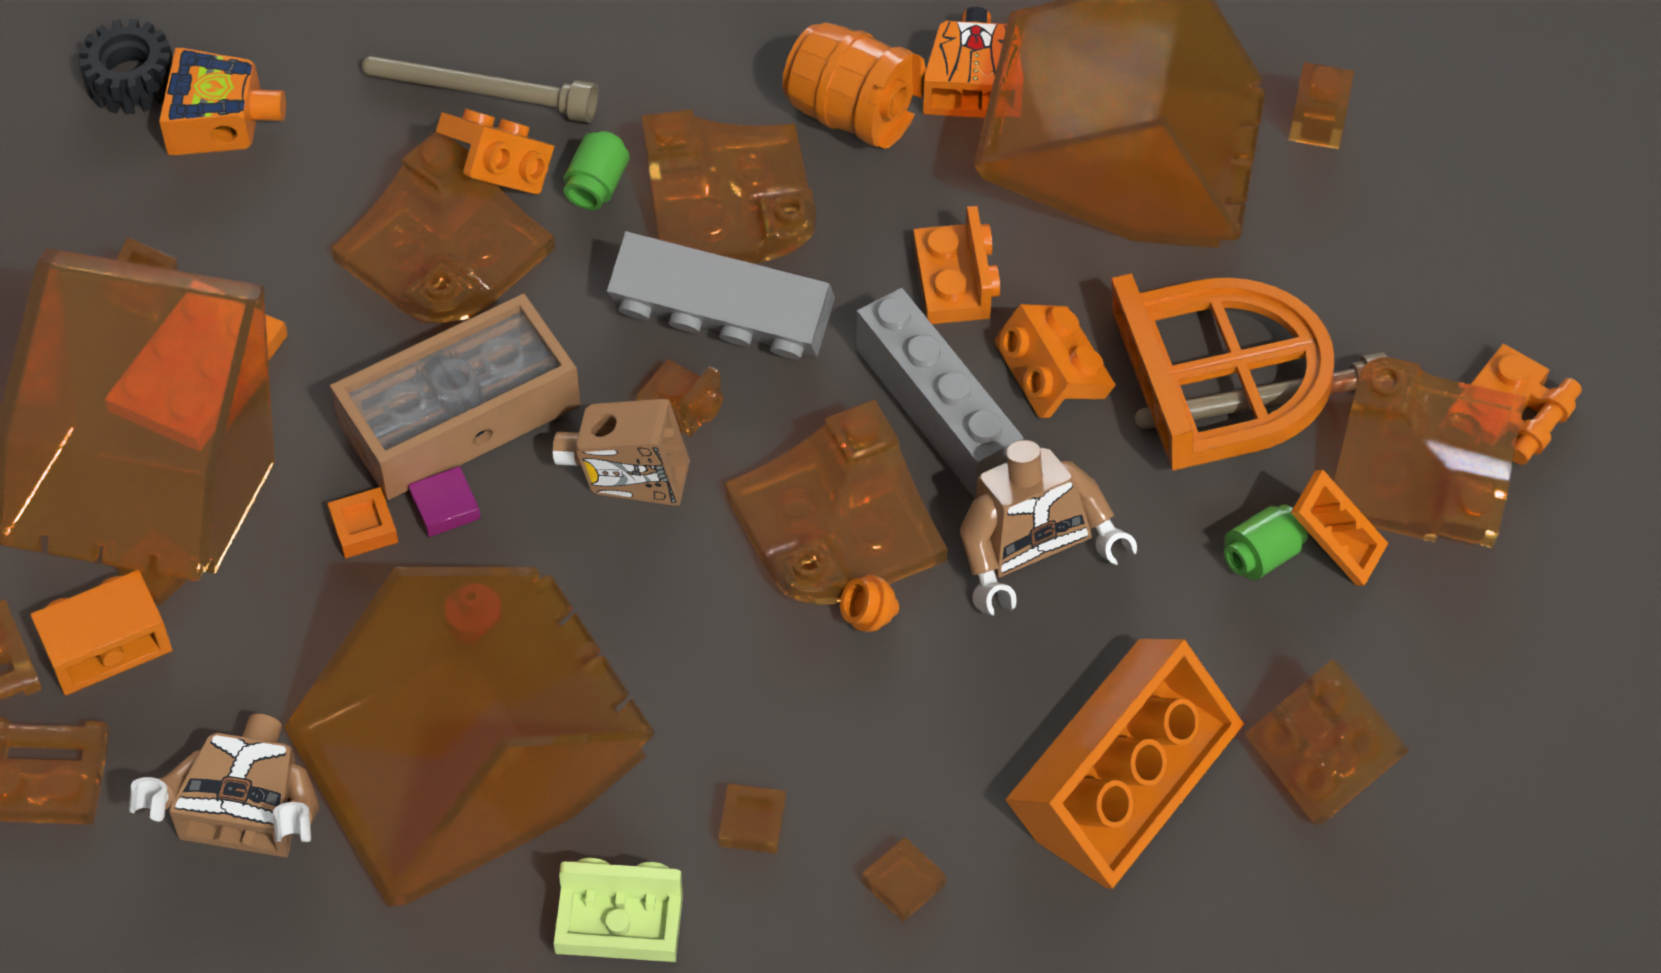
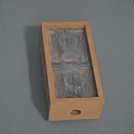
(456, 395)

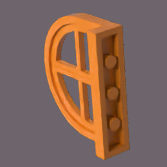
(1162, 382)

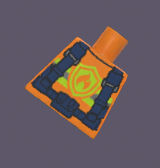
(214, 103)

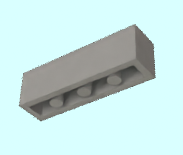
(720, 295)
(934, 387)

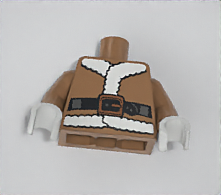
(1029, 513)
(235, 792)

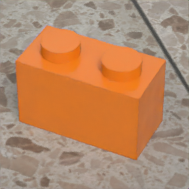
(101, 632)

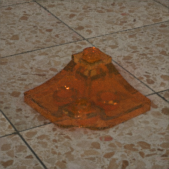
(728, 186)
(442, 239)
(1429, 453)
(837, 510)

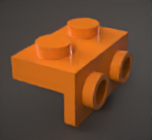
(499, 153)
(1052, 357)

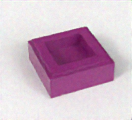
(444, 501)

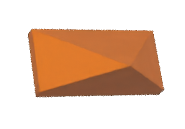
(1339, 527)

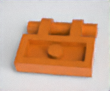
(1522, 376)

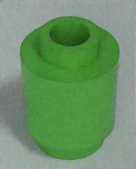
(595, 170)
(1264, 542)

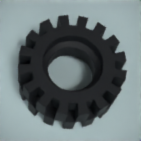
(121, 46)

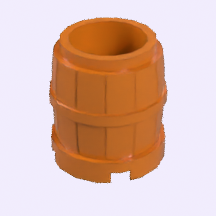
(853, 82)

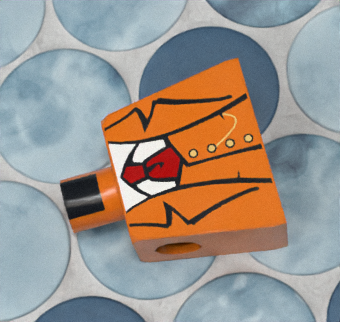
(963, 65)

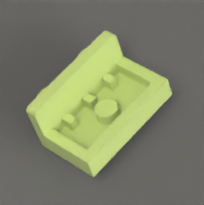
(619, 910)

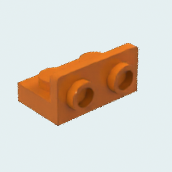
(956, 270)

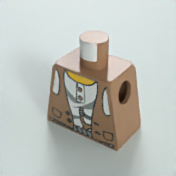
(628, 451)

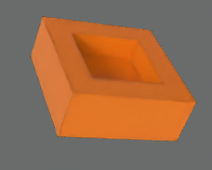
(362, 522)

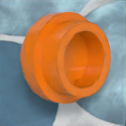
(868, 603)

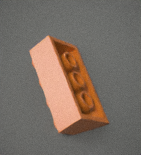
(1126, 760)

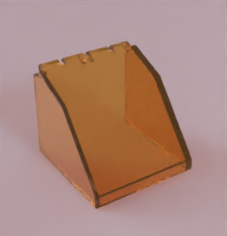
(1126, 117)
(135, 415)
(463, 723)

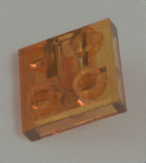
(1326, 742)

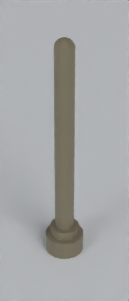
(575, 99)
(1270, 394)

